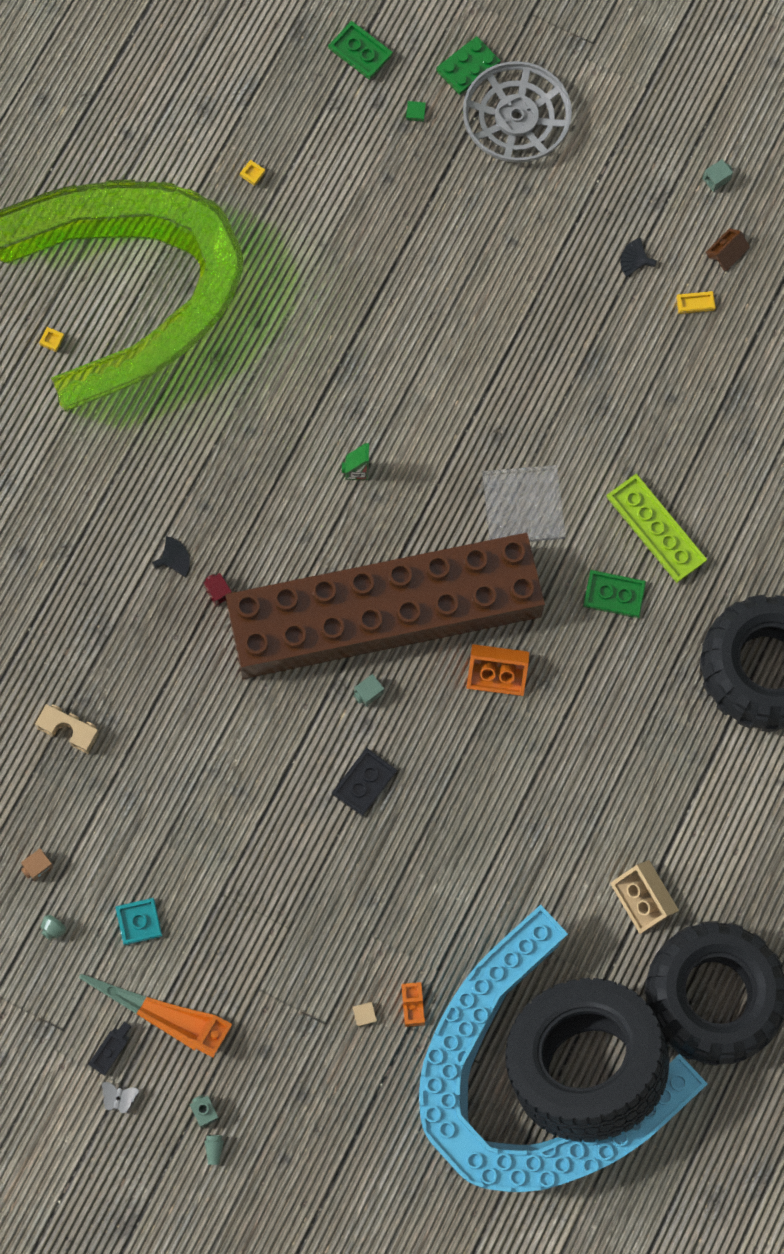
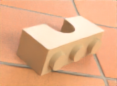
(53, 719)

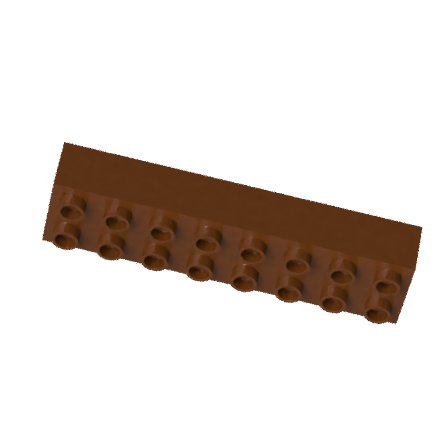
(384, 605)

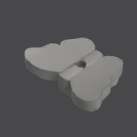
(126, 1097)

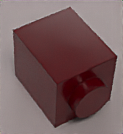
(216, 588)

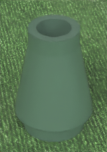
(214, 1147)

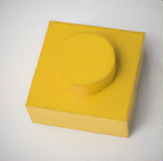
(252, 172)
(51, 339)

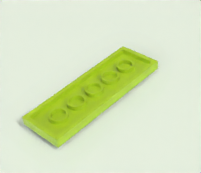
(656, 528)

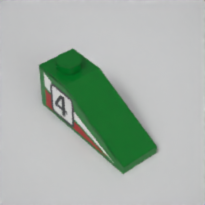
(357, 464)

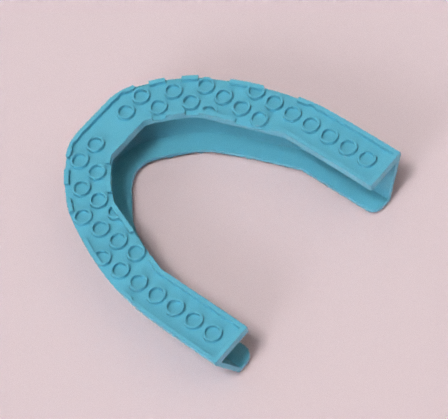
(453, 1051)

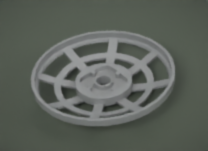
(520, 104)

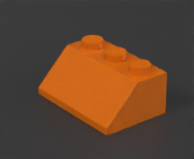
(497, 670)

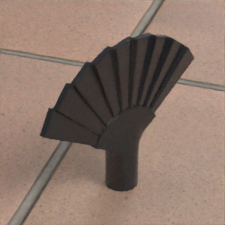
(634, 257)
(174, 556)

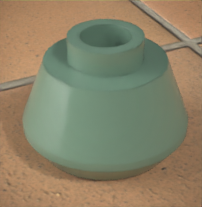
(52, 927)

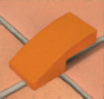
(413, 1004)

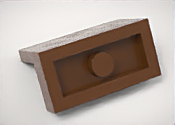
(728, 248)

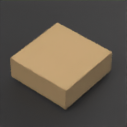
(364, 1014)

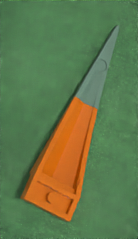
(189, 1026)

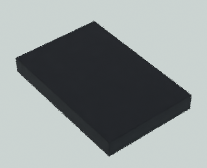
(364, 782)

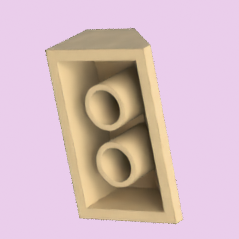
(644, 896)

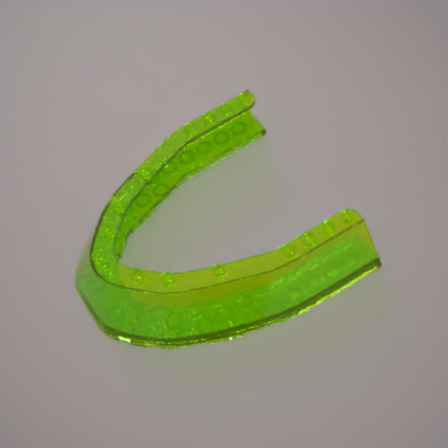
(132, 211)

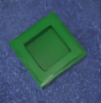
(415, 111)

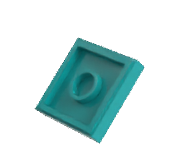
(138, 921)

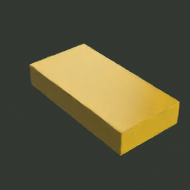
(695, 302)

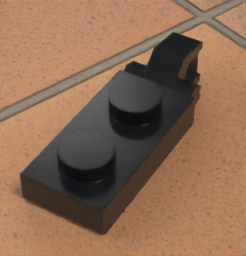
(110, 1049)

